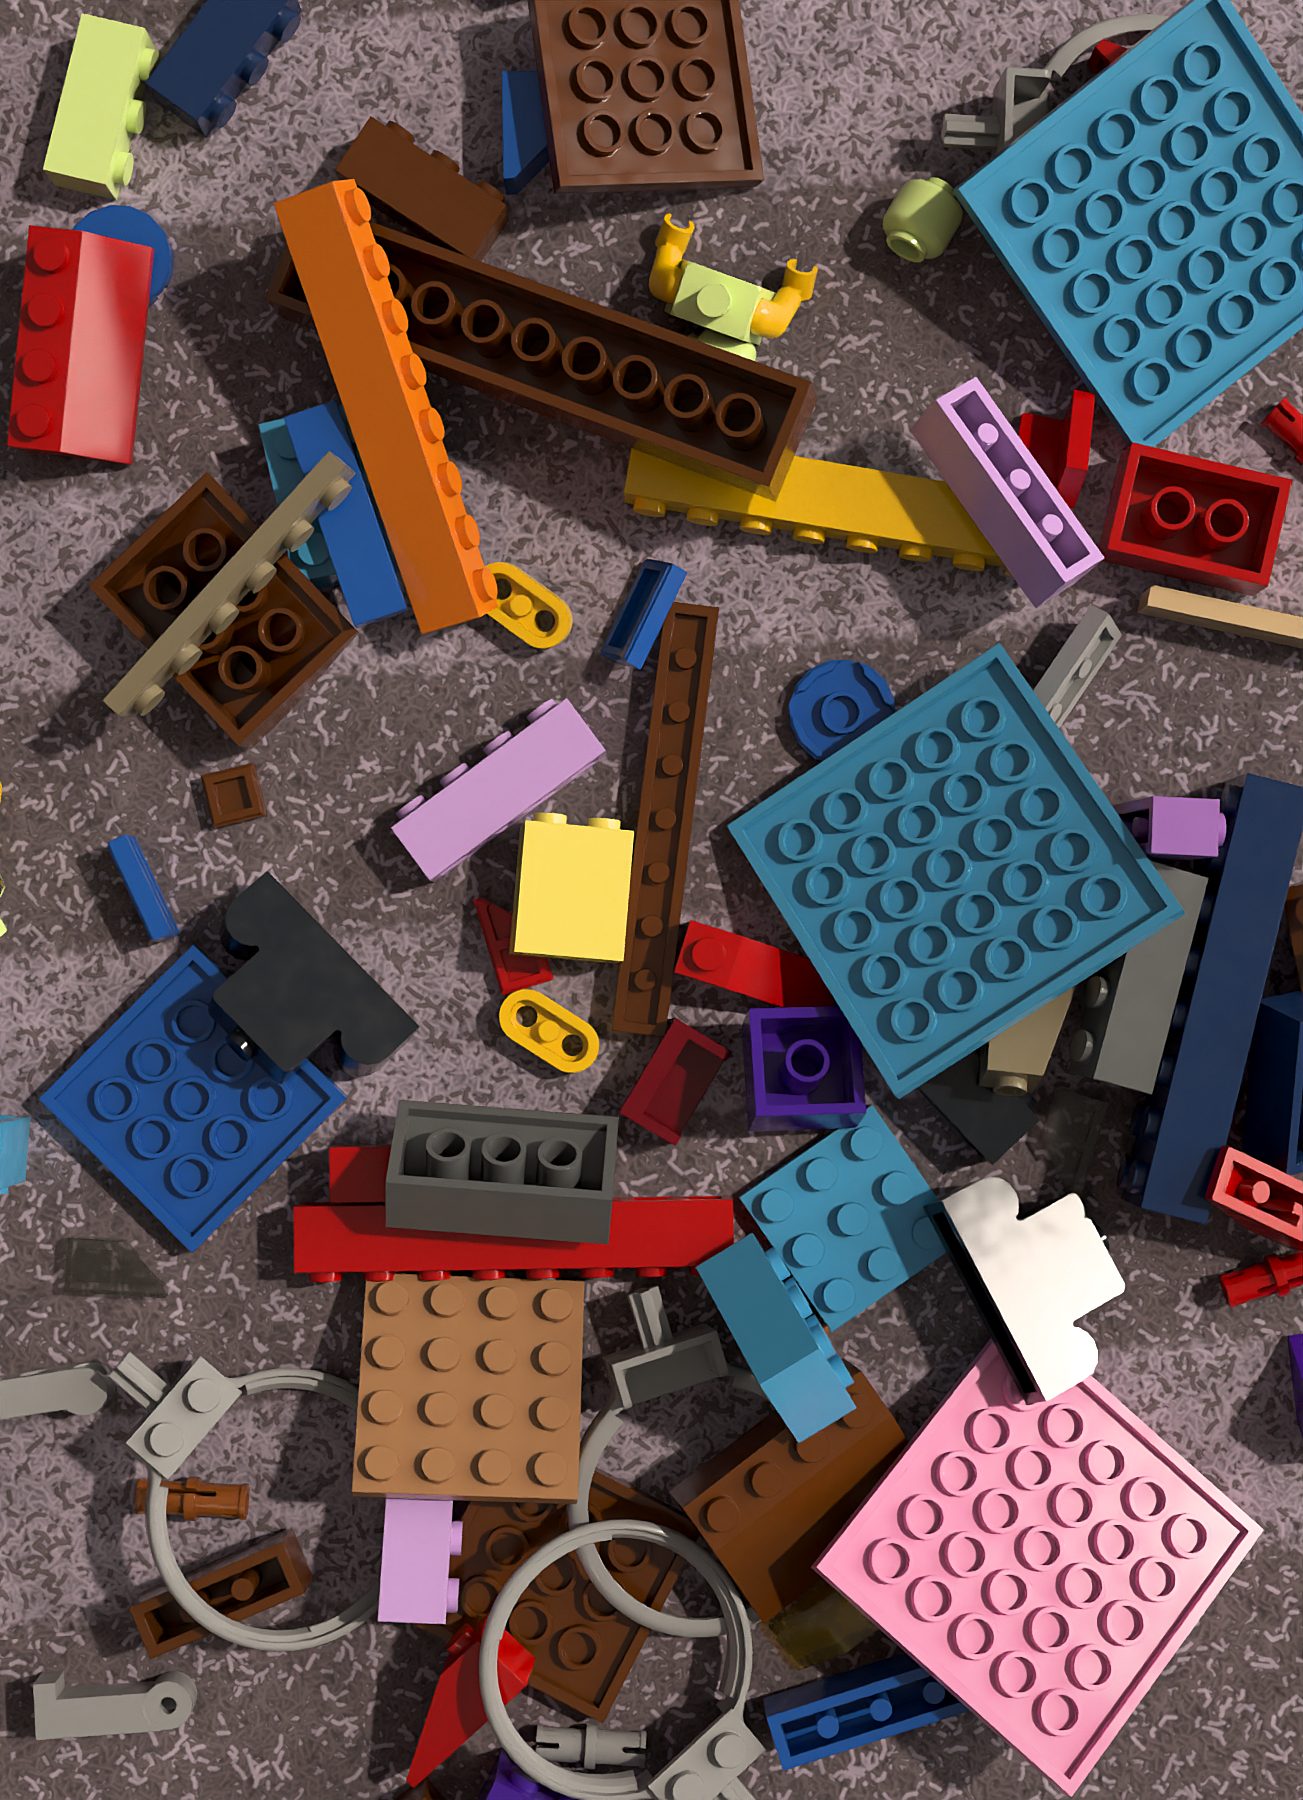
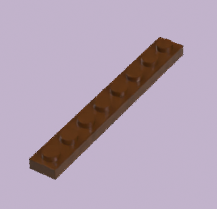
(665, 819)

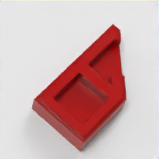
(511, 971)

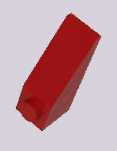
(750, 968)
(1258, 1197)
(457, 1701)

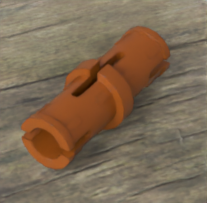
(199, 1499)

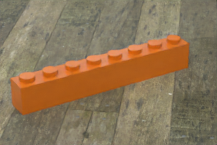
(387, 403)

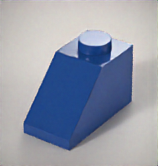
(523, 129)

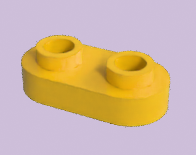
(524, 605)
(549, 1030)

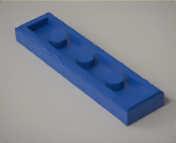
(351, 527)

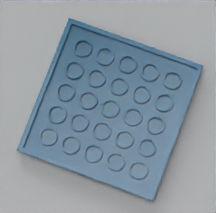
(1158, 219)
(953, 871)

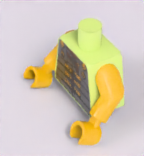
(720, 299)

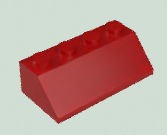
(80, 345)

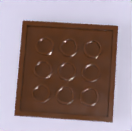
(645, 95)
(560, 1617)

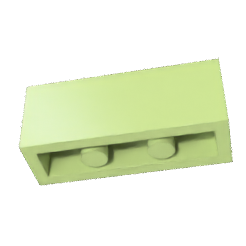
(100, 107)

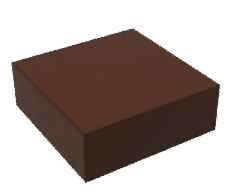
(234, 795)

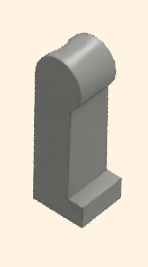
(74, 1387)
(110, 1707)

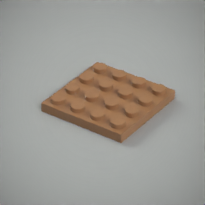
(470, 1390)

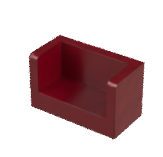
(674, 1081)

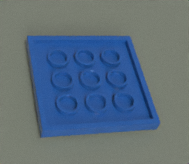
(182, 1110)

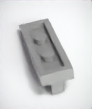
(1077, 663)

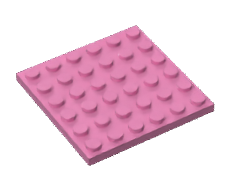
(1039, 1560)

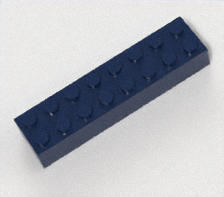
(1217, 1001)

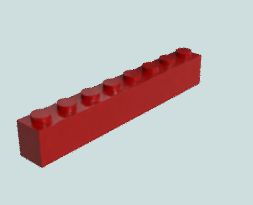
(643, 1236)

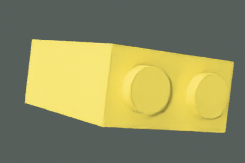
(571, 889)

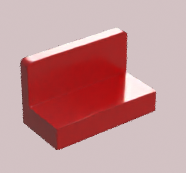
(1062, 445)

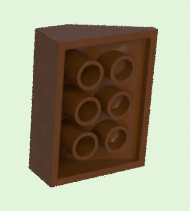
(273, 646)
(779, 1502)

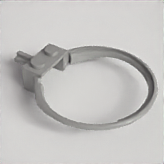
(1021, 92)
(637, 1374)
(168, 1433)
(705, 1766)

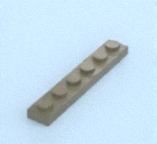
(245, 572)

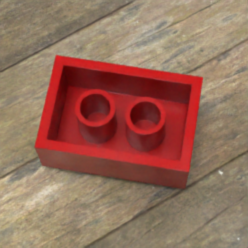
(1194, 519)

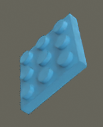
(848, 1218)

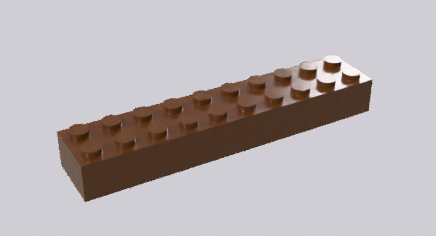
(586, 364)

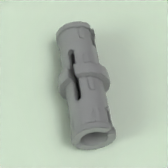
(591, 1746)

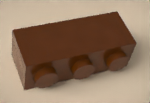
(423, 190)
(232, 1585)

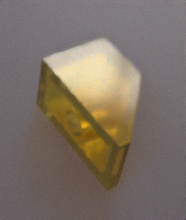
(819, 1627)

